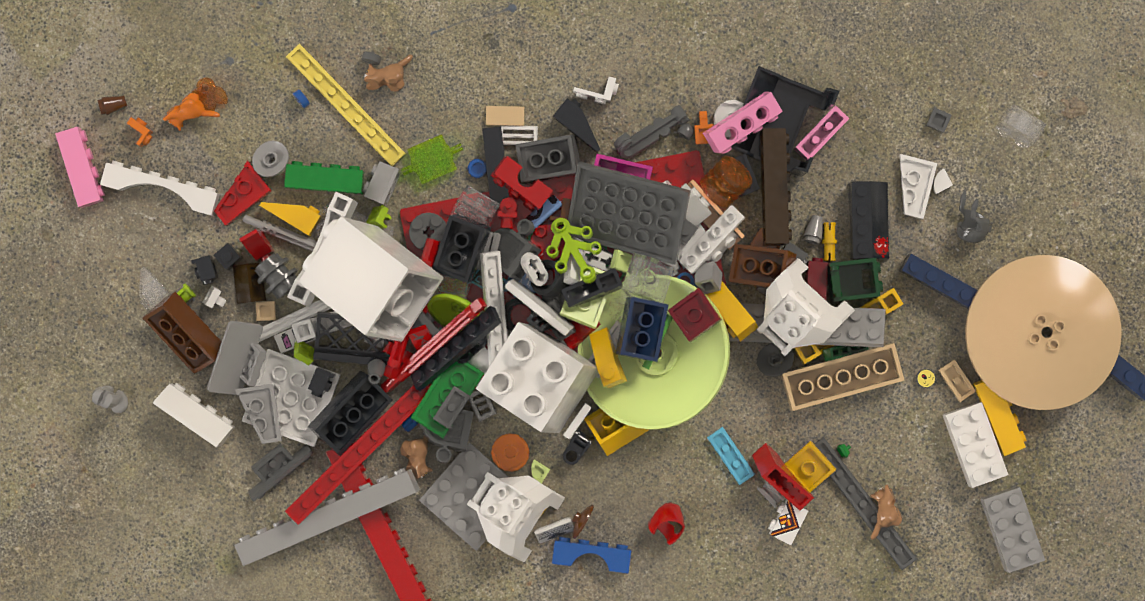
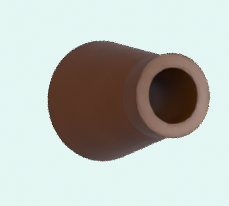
(111, 104)

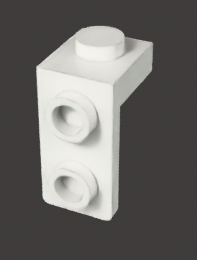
(611, 88)

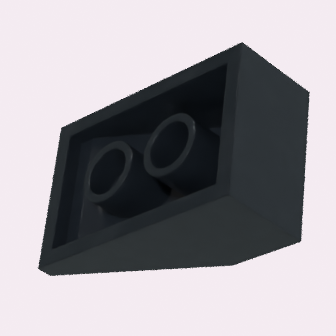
(461, 247)

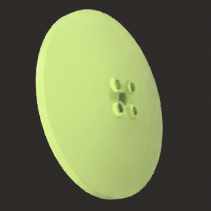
(677, 384)

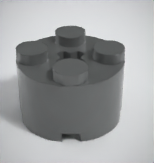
(420, 225)

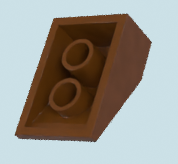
(758, 265)

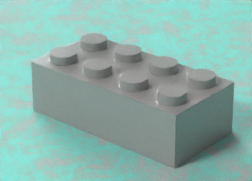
(1012, 529)

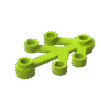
(571, 247)

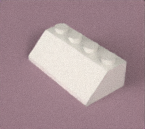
(194, 415)

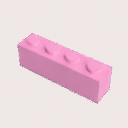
(79, 166)

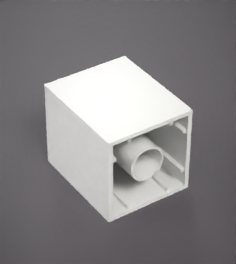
(369, 279)
(537, 378)

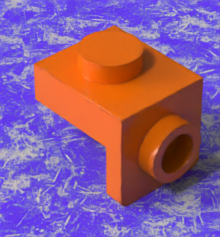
(140, 126)

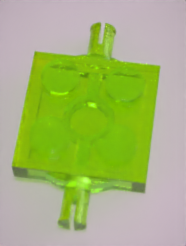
(432, 159)

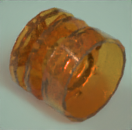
(726, 181)

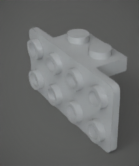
(238, 358)

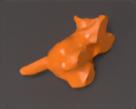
(189, 108)

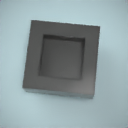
(938, 120)

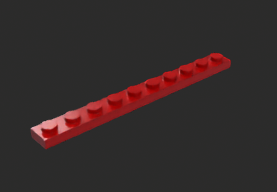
(355, 454)

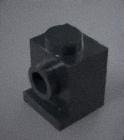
(205, 269)
(321, 382)

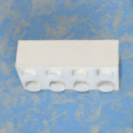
(975, 444)

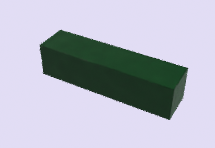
(841, 351)

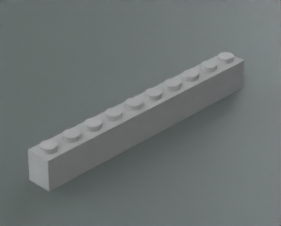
(327, 517)

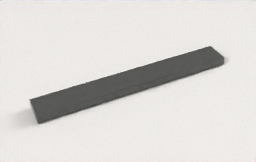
(866, 507)

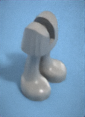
(105, 397)

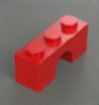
(507, 175)

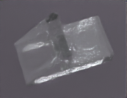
(615, 304)

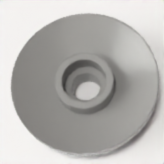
(265, 154)

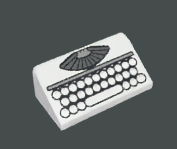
(554, 530)

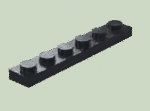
(456, 348)

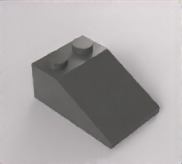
(548, 158)

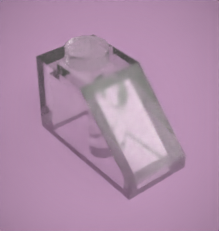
(150, 289)

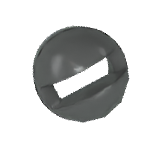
(685, 131)

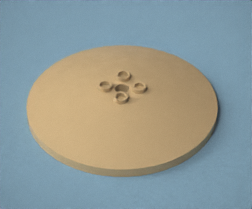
(1007, 337)

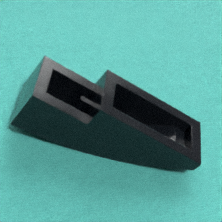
(584, 292)

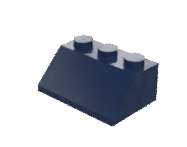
(641, 329)

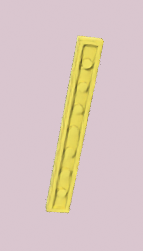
(345, 105)

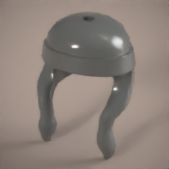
(975, 225)

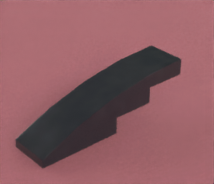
(494, 154)

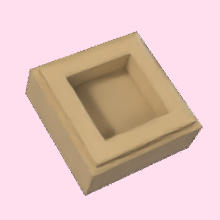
(266, 311)

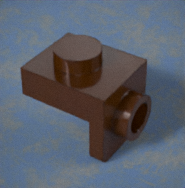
(565, 210)

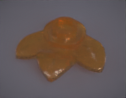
(212, 96)

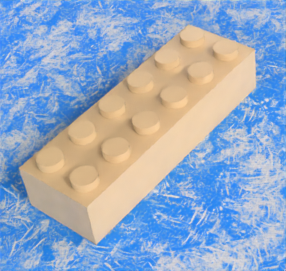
(842, 377)

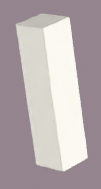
(572, 274)

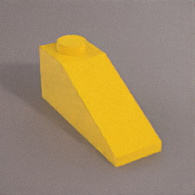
(296, 215)
(606, 359)

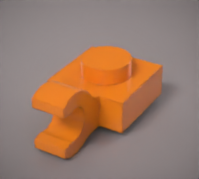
(699, 129)

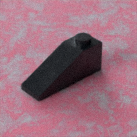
(574, 120)

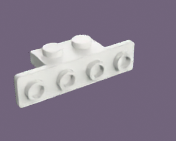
(714, 241)

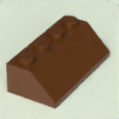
(184, 332)

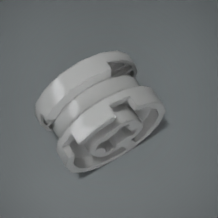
(771, 494)

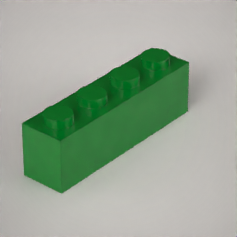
(324, 178)

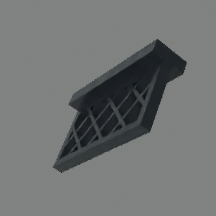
(345, 354)

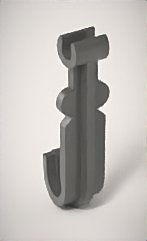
(631, 146)

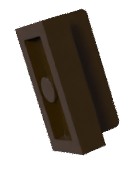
(246, 284)

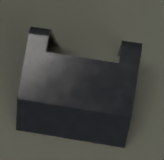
(794, 102)

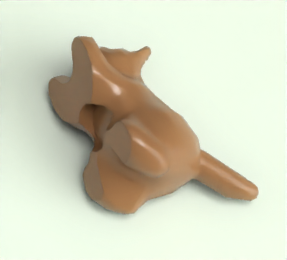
(390, 75)
(416, 453)
(887, 513)

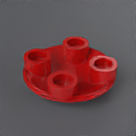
(542, 238)

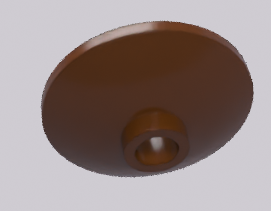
(580, 520)

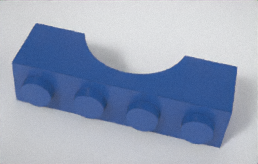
(567, 551)

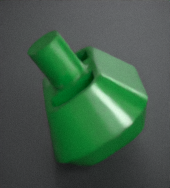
(843, 450)

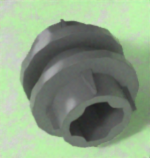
(276, 275)

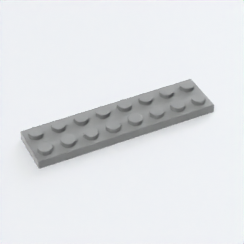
(862, 328)

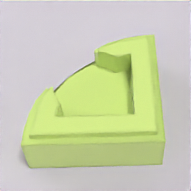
(539, 471)

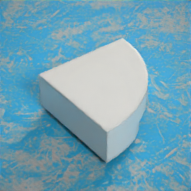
(941, 181)

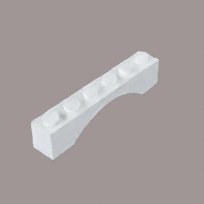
(122, 178)
(339, 206)

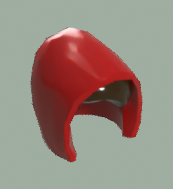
(668, 521)

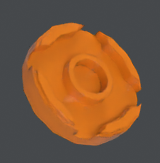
(510, 452)

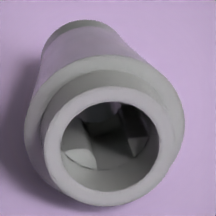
(813, 232)

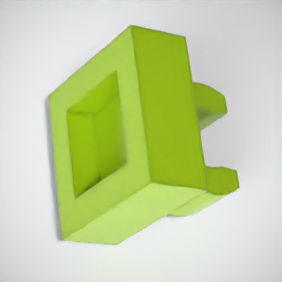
(378, 215)

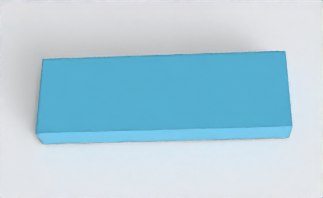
(730, 455)

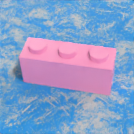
(821, 133)

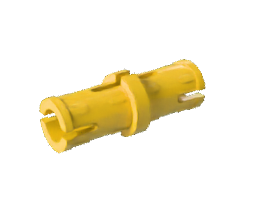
(829, 241)

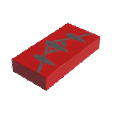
(419, 336)

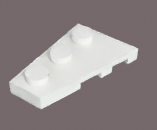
(916, 183)

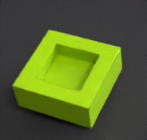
(303, 352)

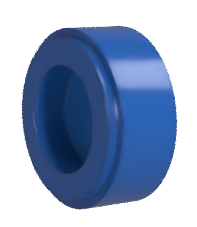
(301, 98)
(477, 168)

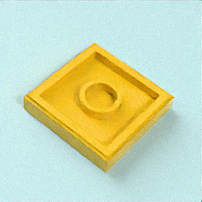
(810, 466)

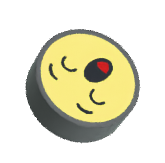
(925, 378)

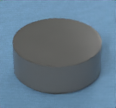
(371, 58)

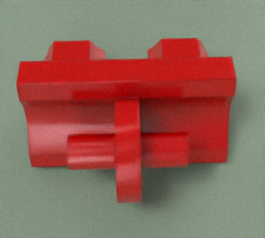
(507, 213)

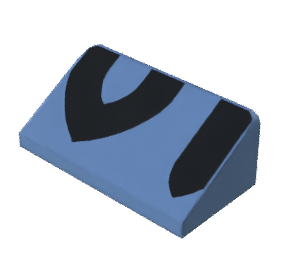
(550, 206)

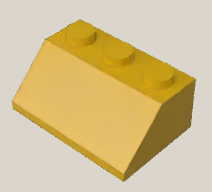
(610, 432)

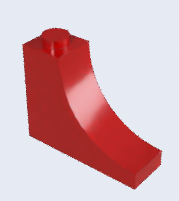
(779, 476)

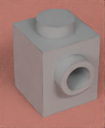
(708, 277)

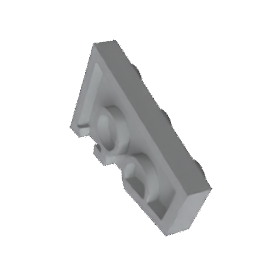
(262, 410)

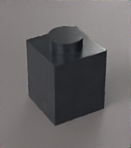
(228, 256)

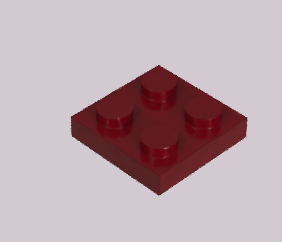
(694, 315)

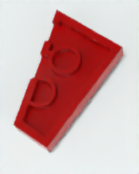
(242, 195)

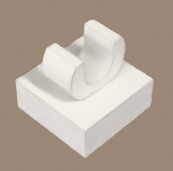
(213, 297)

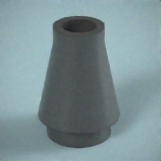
(375, 370)

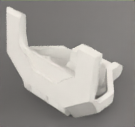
(799, 312)
(512, 511)

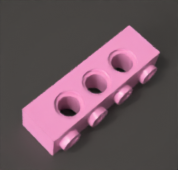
(716, 134)

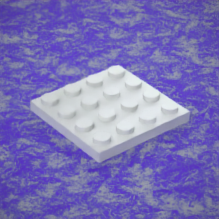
(293, 398)

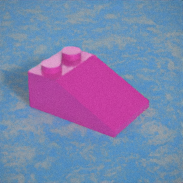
(624, 166)

